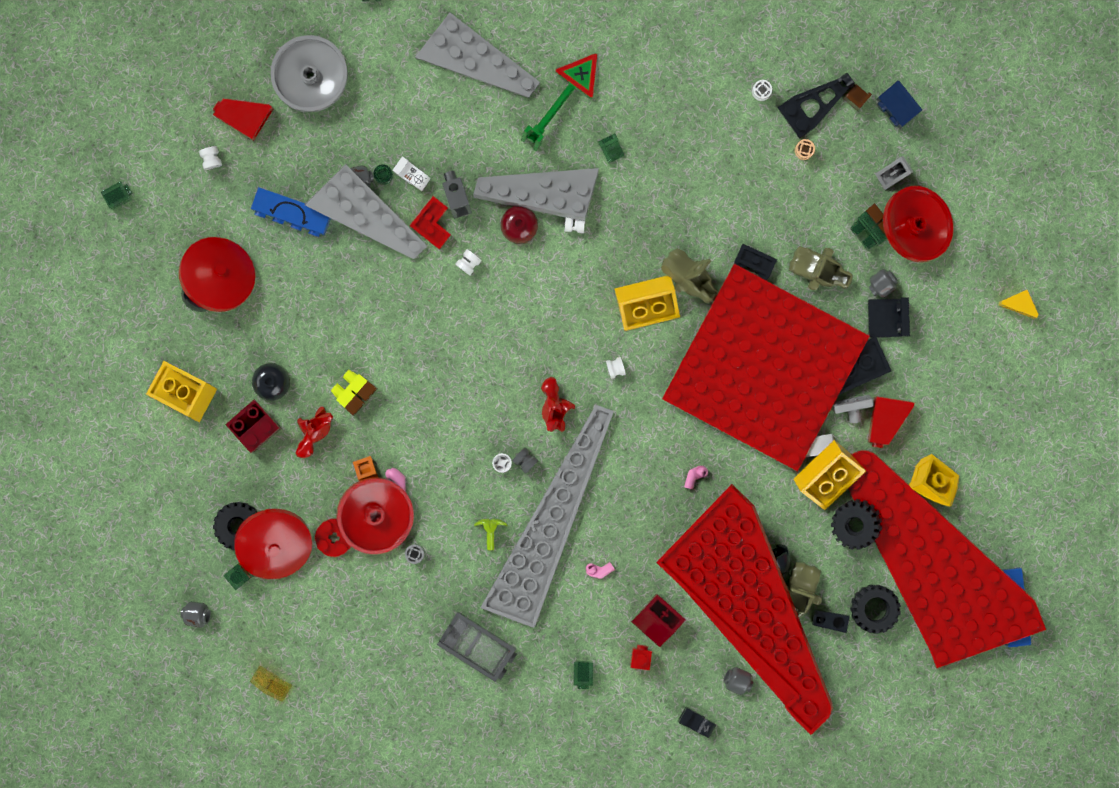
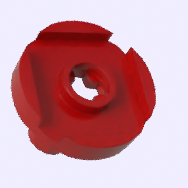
(325, 544)

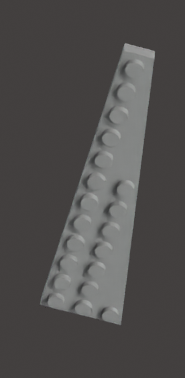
(532, 564)

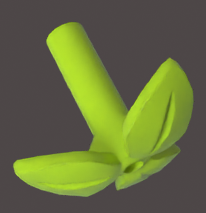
(490, 526)

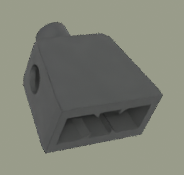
(457, 200)

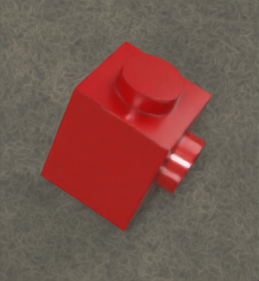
(641, 657)

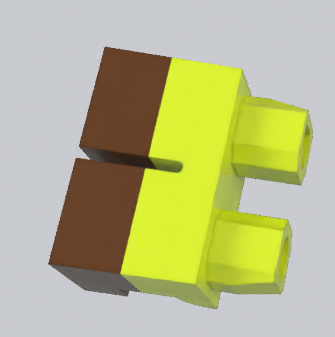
(360, 386)

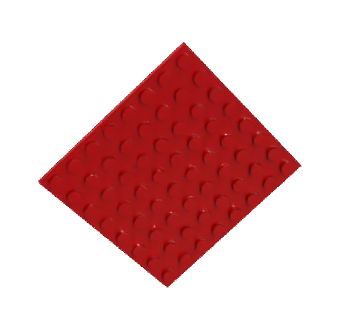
(765, 367)

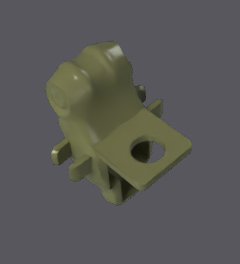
(819, 268)
(689, 275)
(803, 586)

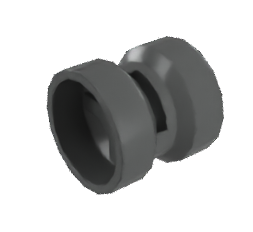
(525, 460)

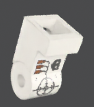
(411, 174)

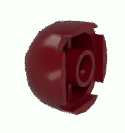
(519, 225)

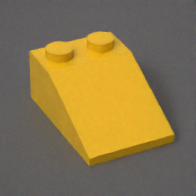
(181, 391)

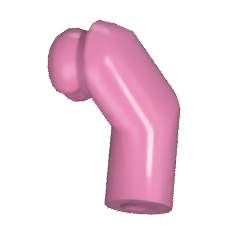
(695, 474)
(396, 476)
(599, 572)

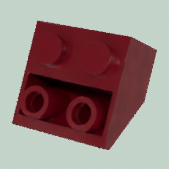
(253, 426)
(658, 620)

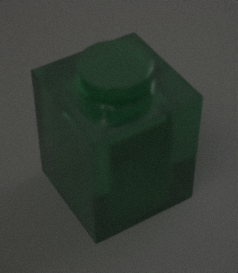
(117, 195)
(238, 576)
(583, 674)

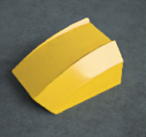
(935, 480)

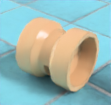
(802, 151)

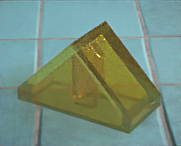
(270, 683)

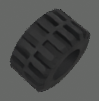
(888, 619)

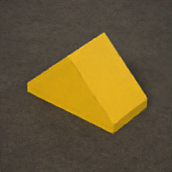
(1021, 304)

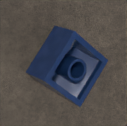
(898, 105)

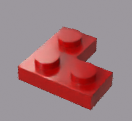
(426, 223)

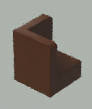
(857, 97)

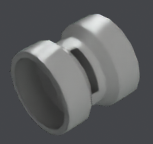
(414, 551)

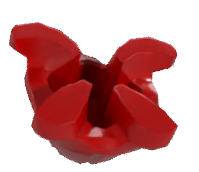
(554, 407)
(314, 430)

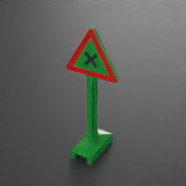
(579, 76)

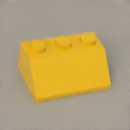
(647, 302)
(829, 475)

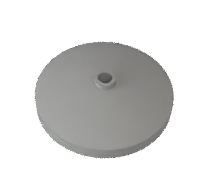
(306, 56)

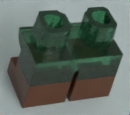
(866, 222)

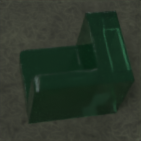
(611, 148)

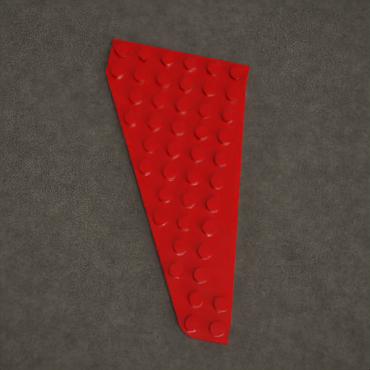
(947, 582)
(739, 586)

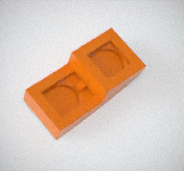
(365, 468)

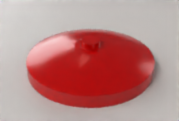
(918, 224)
(217, 274)
(375, 515)
(273, 543)

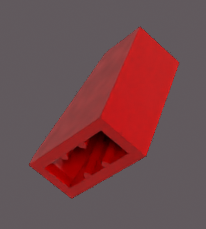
(243, 115)
(887, 419)

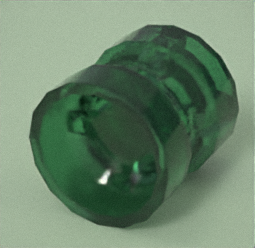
(383, 171)

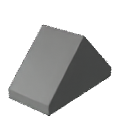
(894, 172)

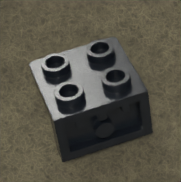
(888, 317)

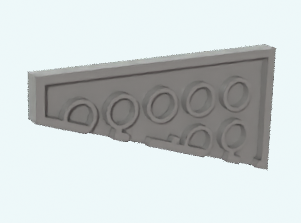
(469, 54)
(553, 193)
(358, 207)

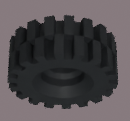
(224, 519)
(870, 521)

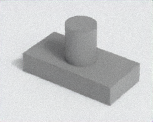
(853, 405)

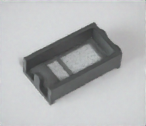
(477, 647)

